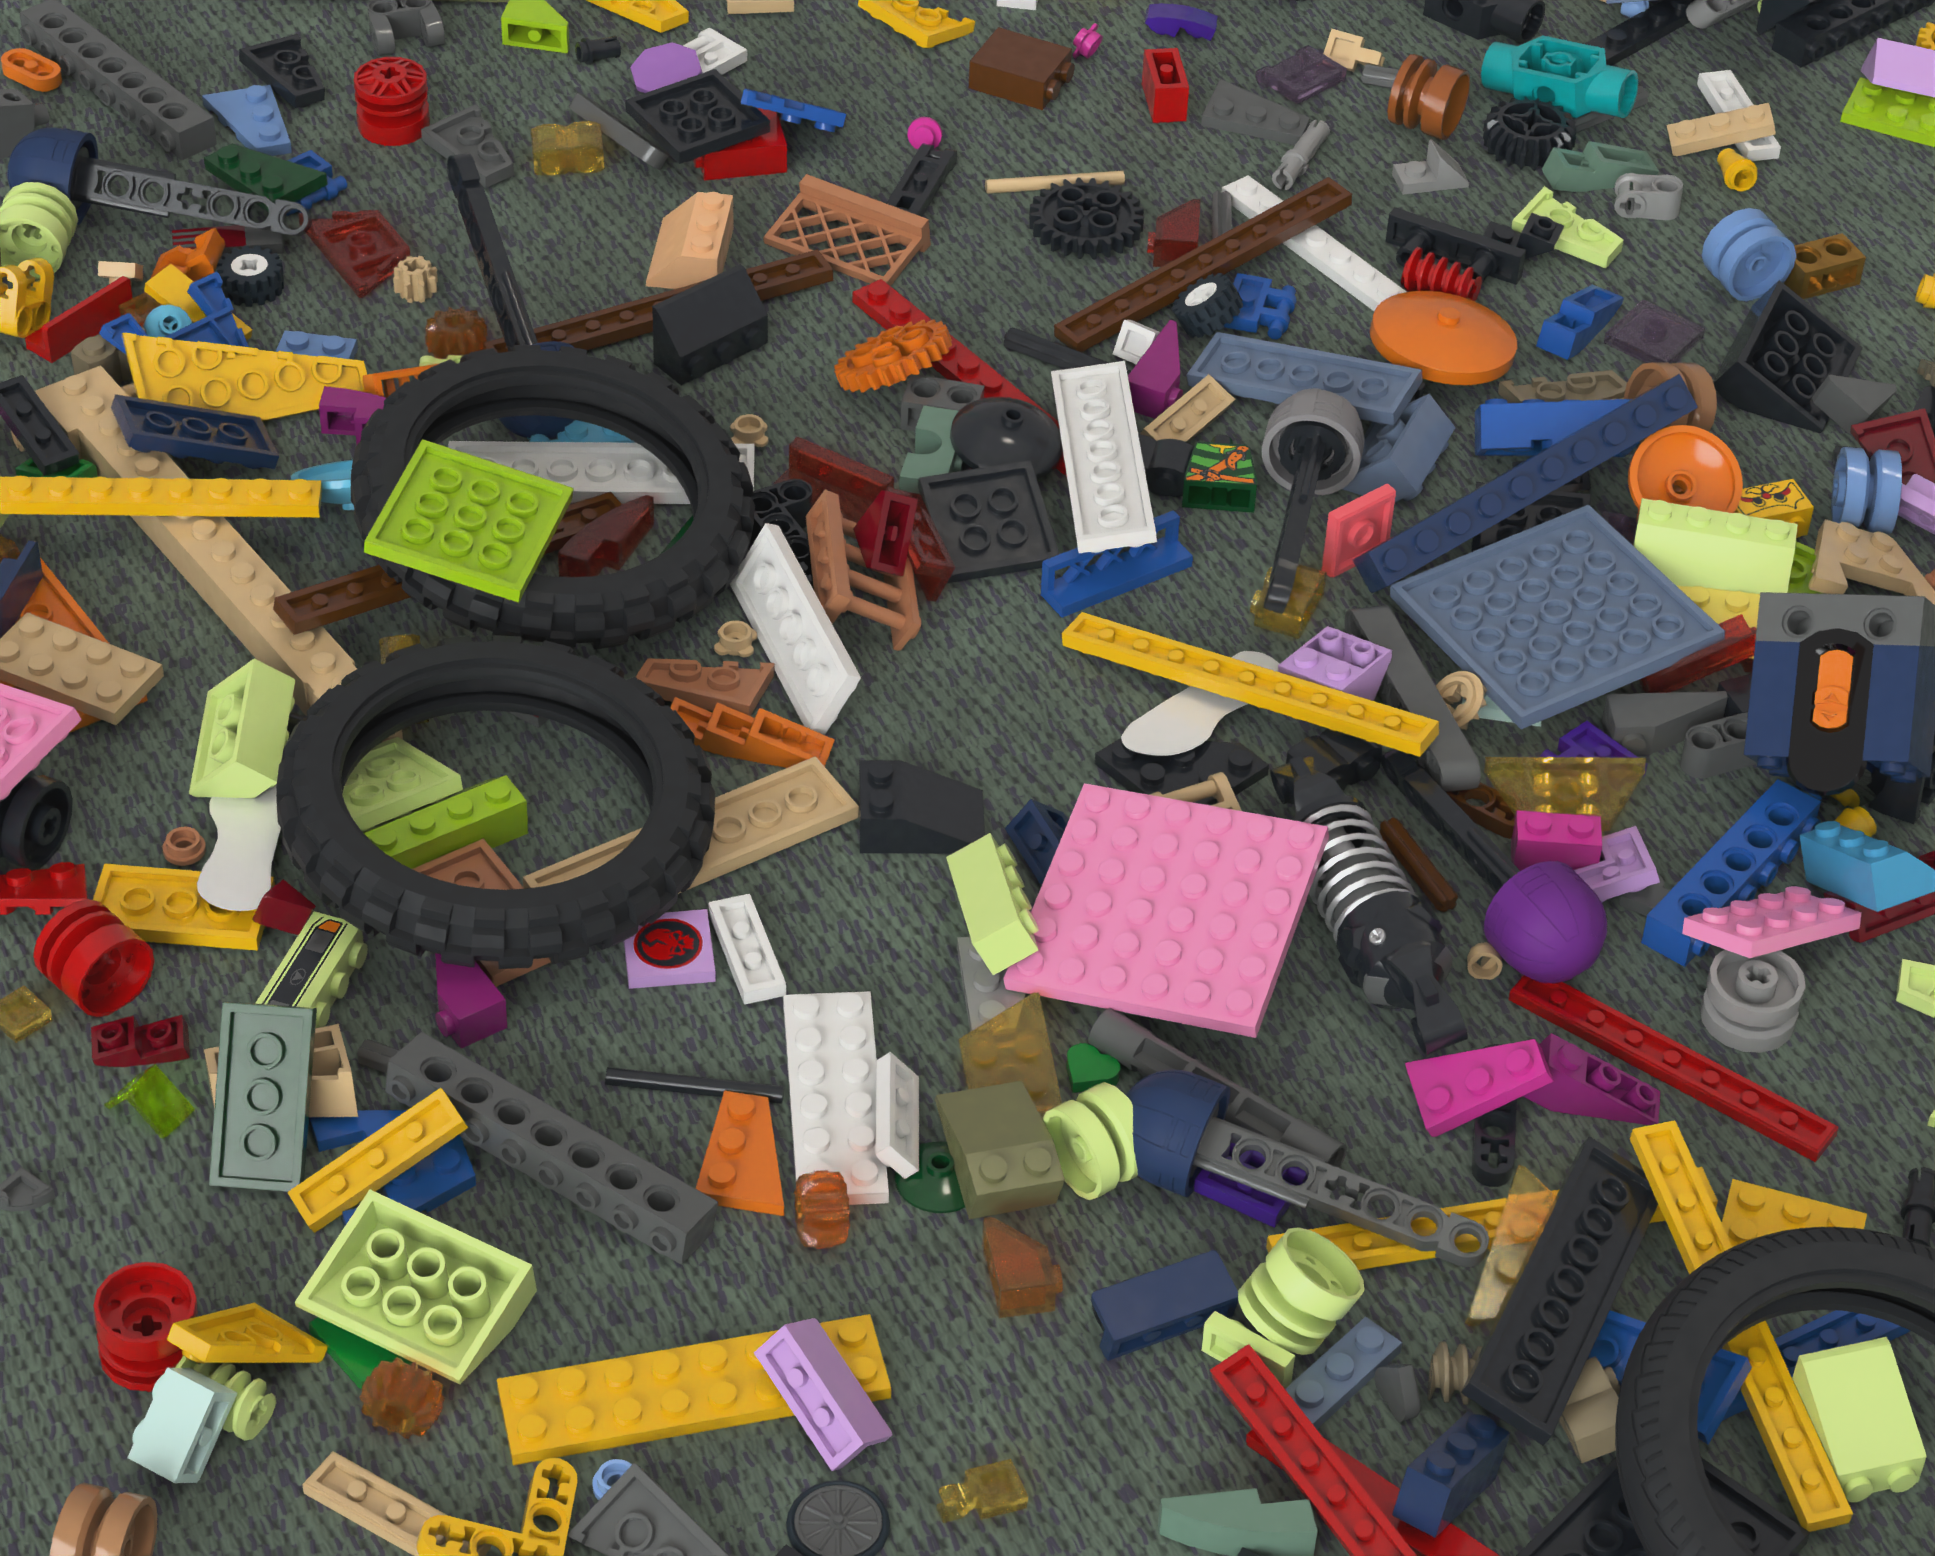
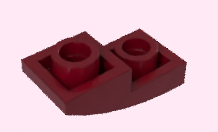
(128, 1044)

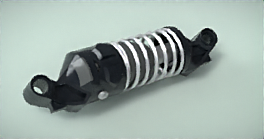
(1380, 926)

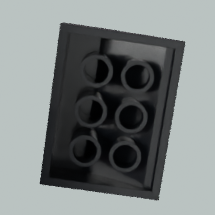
(1784, 359)

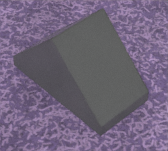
(1852, 399)

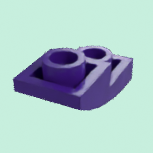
(1168, 19)

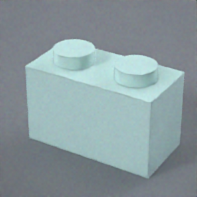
(181, 1425)

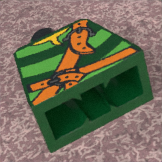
(1220, 477)

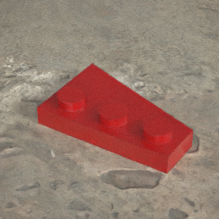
(43, 888)

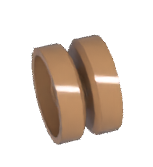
(1697, 381)
(105, 1526)

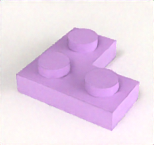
(1625, 866)

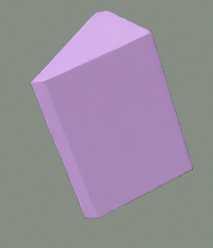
(1901, 67)

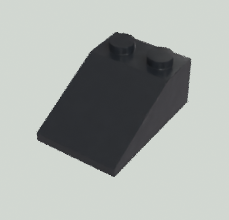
(915, 810)

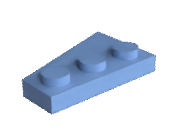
(253, 117)

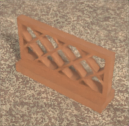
(861, 216)

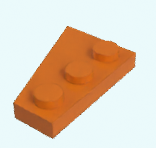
(742, 1157)

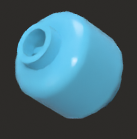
(165, 320)

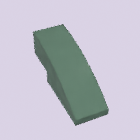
(1594, 167)
(1237, 1520)

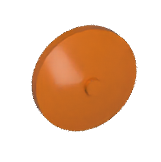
(1443, 336)

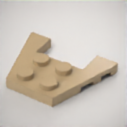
(1865, 557)

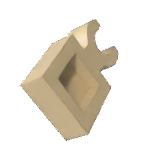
(115, 270)

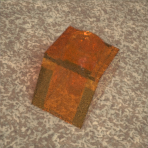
(1019, 1271)

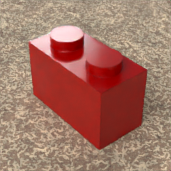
(1165, 85)

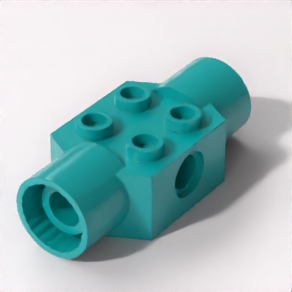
(1563, 73)

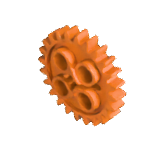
(893, 355)

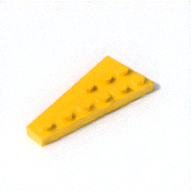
(235, 376)

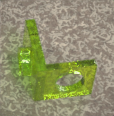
(155, 1100)

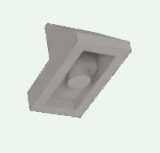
(1434, 174)

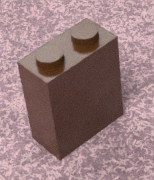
(1020, 68)

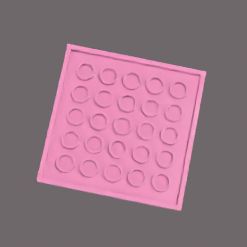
(1170, 909)

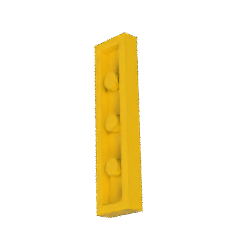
(377, 1160)

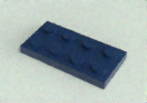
(194, 432)

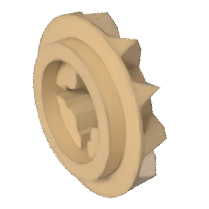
(1463, 685)

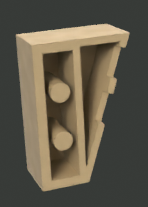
(331, 1075)

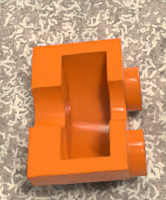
(194, 262)

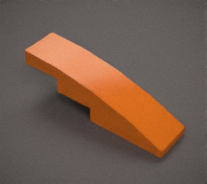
(759, 739)

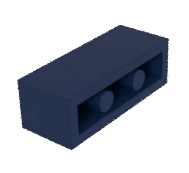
(1451, 1473)

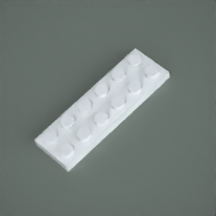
(794, 630)
(834, 1090)

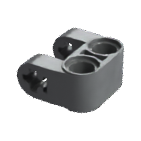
(403, 19)

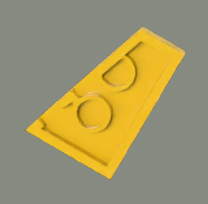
(245, 1336)

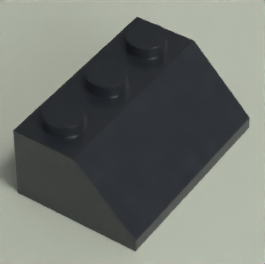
(708, 325)

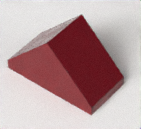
(886, 532)

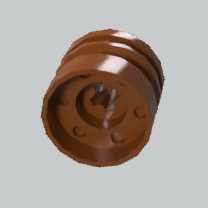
(1428, 96)

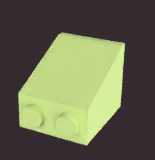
(1862, 1417)

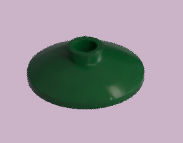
(931, 1187)

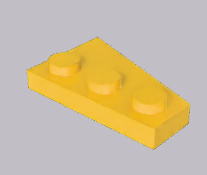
(654, 14)
(923, 25)

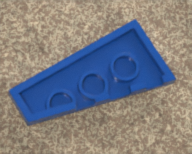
(1720, 1385)

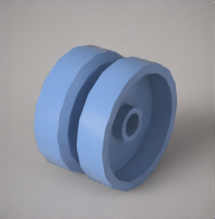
(1748, 254)
(1867, 489)

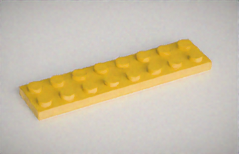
(664, 1393)

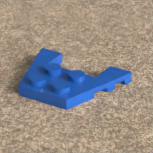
(794, 111)
(215, 328)
(422, 1186)

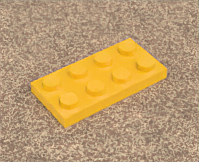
(168, 909)

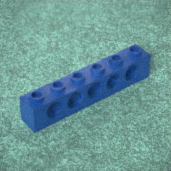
(1733, 868)

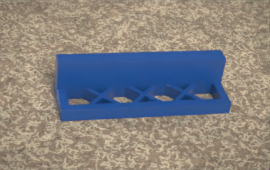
(1113, 572)

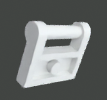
(717, 51)

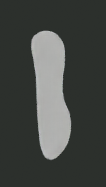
(1186, 717)
(243, 855)

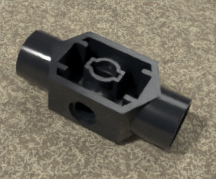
(1489, 18)

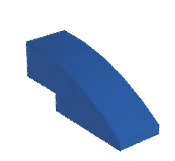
(1578, 321)

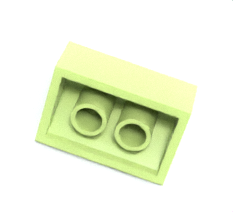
(243, 733)

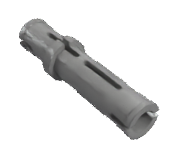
(1296, 159)

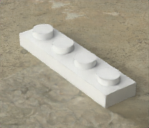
(1727, 94)

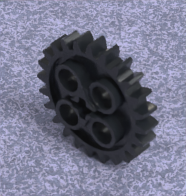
(1086, 218)

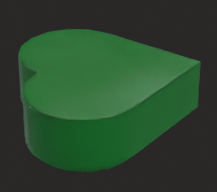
(1089, 1067)

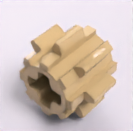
(415, 279)

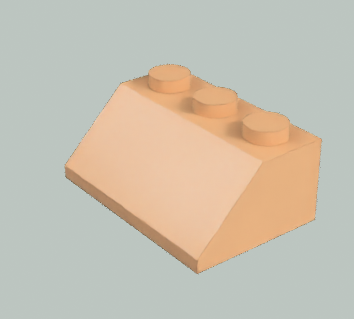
(692, 241)

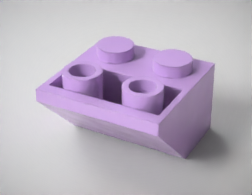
(1340, 663)

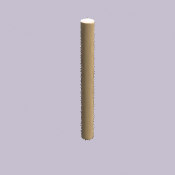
(1043, 182)

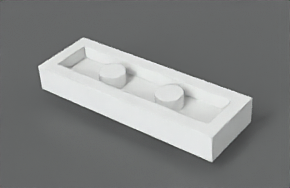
(747, 949)
(897, 1116)

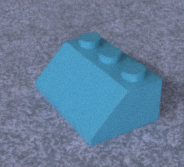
(1863, 867)

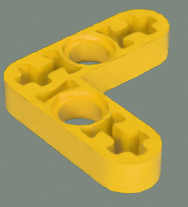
(530, 1540)

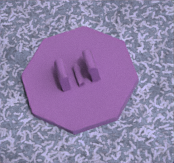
(664, 66)

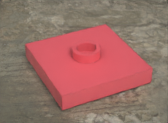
(1357, 529)

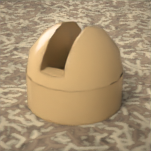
(1490, 964)

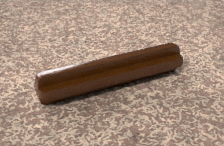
(1418, 865)

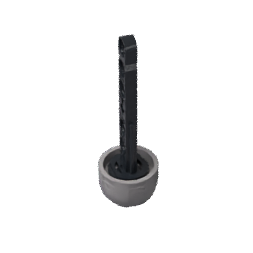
(1310, 449)

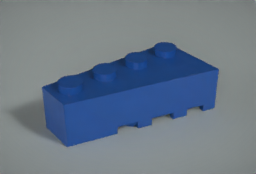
(1534, 424)

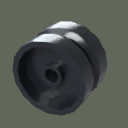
(34, 820)

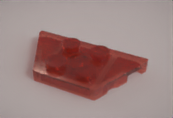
(359, 247)

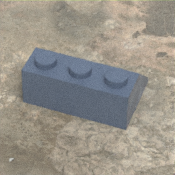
(1403, 451)

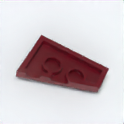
(1906, 433)

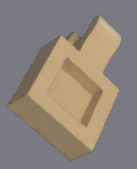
(1349, 51)

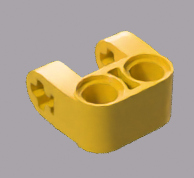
(25, 306)

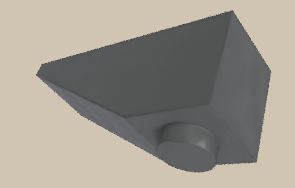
(1658, 720)

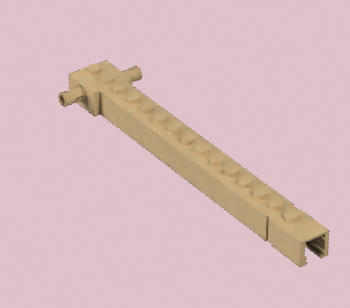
(200, 547)

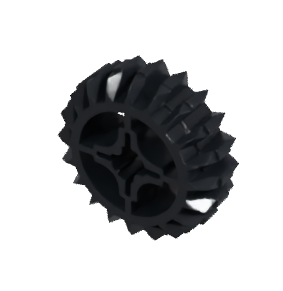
(1527, 131)

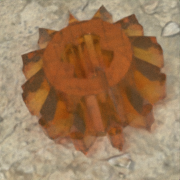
(455, 332)
(822, 1209)
(402, 1398)

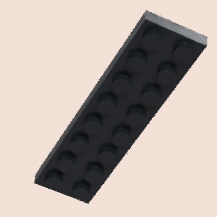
(1563, 1292)

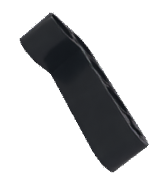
(787, 507)

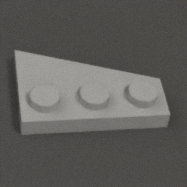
(983, 992)

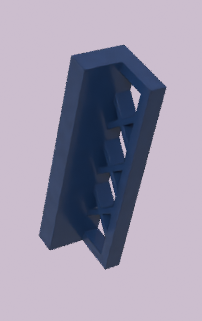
(1037, 835)

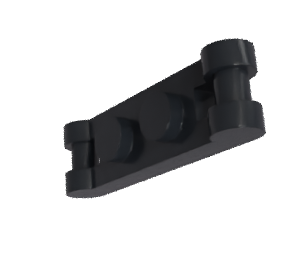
(922, 179)

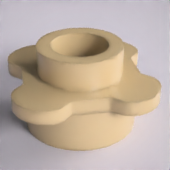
(749, 430)
(735, 639)

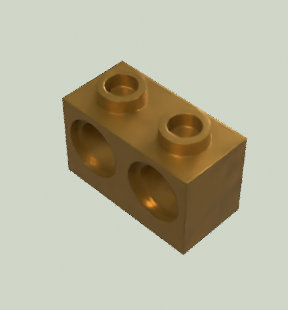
(1825, 266)

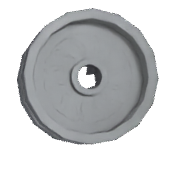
(1752, 1000)

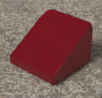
(284, 909)

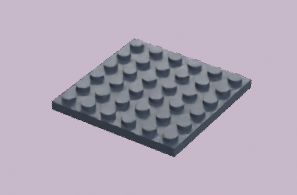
(1556, 615)

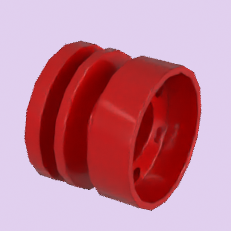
(391, 101)
(93, 957)
(134, 1320)

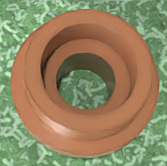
(184, 846)

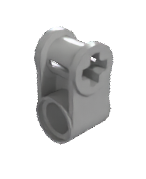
(1651, 196)

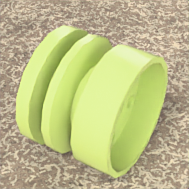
(36, 224)
(1300, 1291)

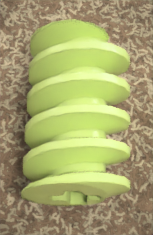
(251, 1406)

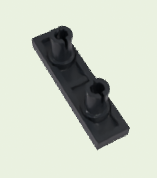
(1458, 245)

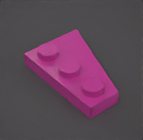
(1475, 1082)

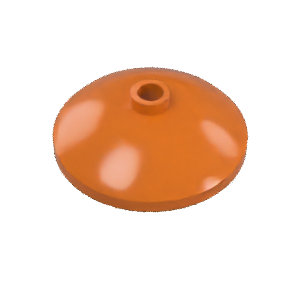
(1688, 459)

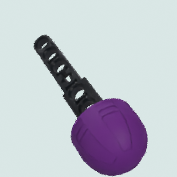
(1541, 917)

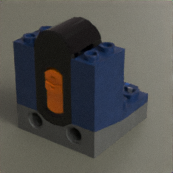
(1843, 692)

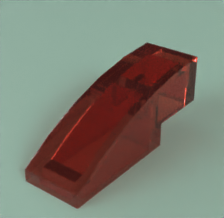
(607, 539)

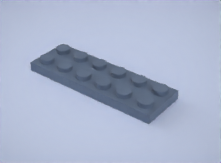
(1280, 370)

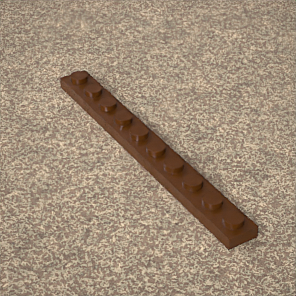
(1214, 257)
(636, 318)
(374, 588)

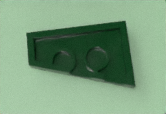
(263, 174)

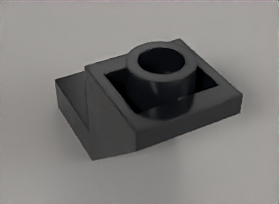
(1537, 236)

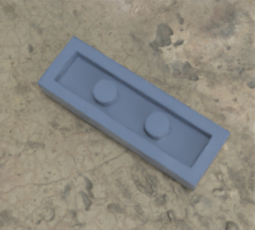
(1343, 1370)

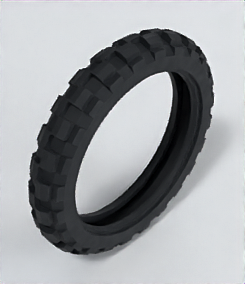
(594, 391)
(494, 923)

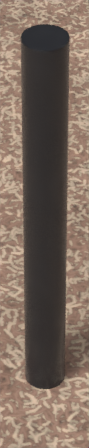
(690, 1084)

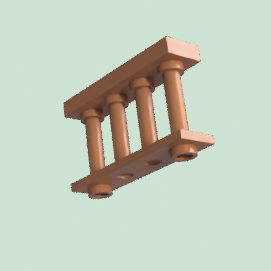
(834, 577)

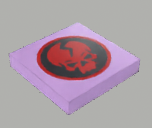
(671, 951)

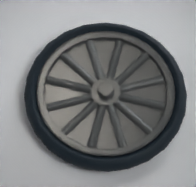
(838, 1520)

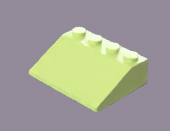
(419, 1288)

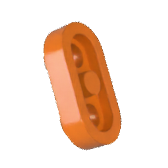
(31, 69)

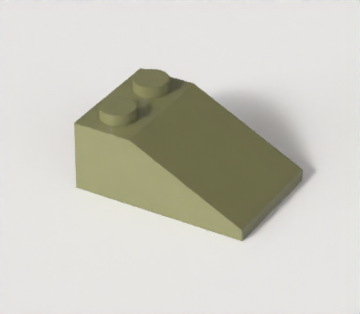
(1000, 1149)

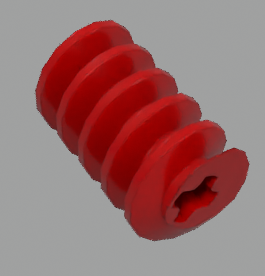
(1427, 276)

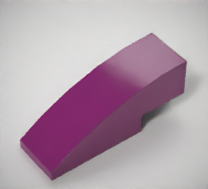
(347, 410)

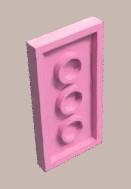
(1772, 922)

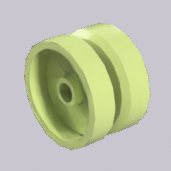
(1094, 1140)

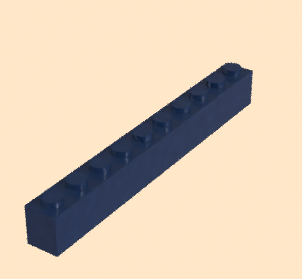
(1524, 484)

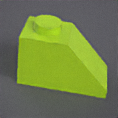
(534, 26)

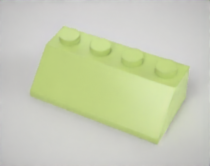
(1716, 547)

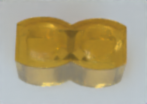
(567, 148)
(1302, 603)

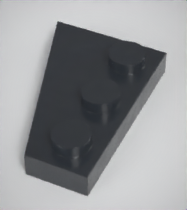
(286, 69)

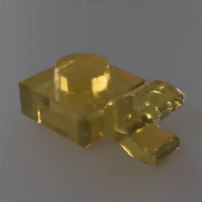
(988, 1488)

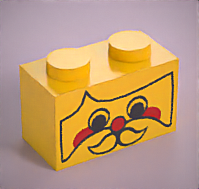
(1778, 501)

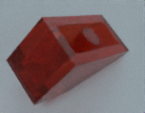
(1175, 233)

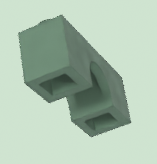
(932, 449)

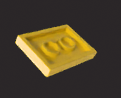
(1761, 1211)

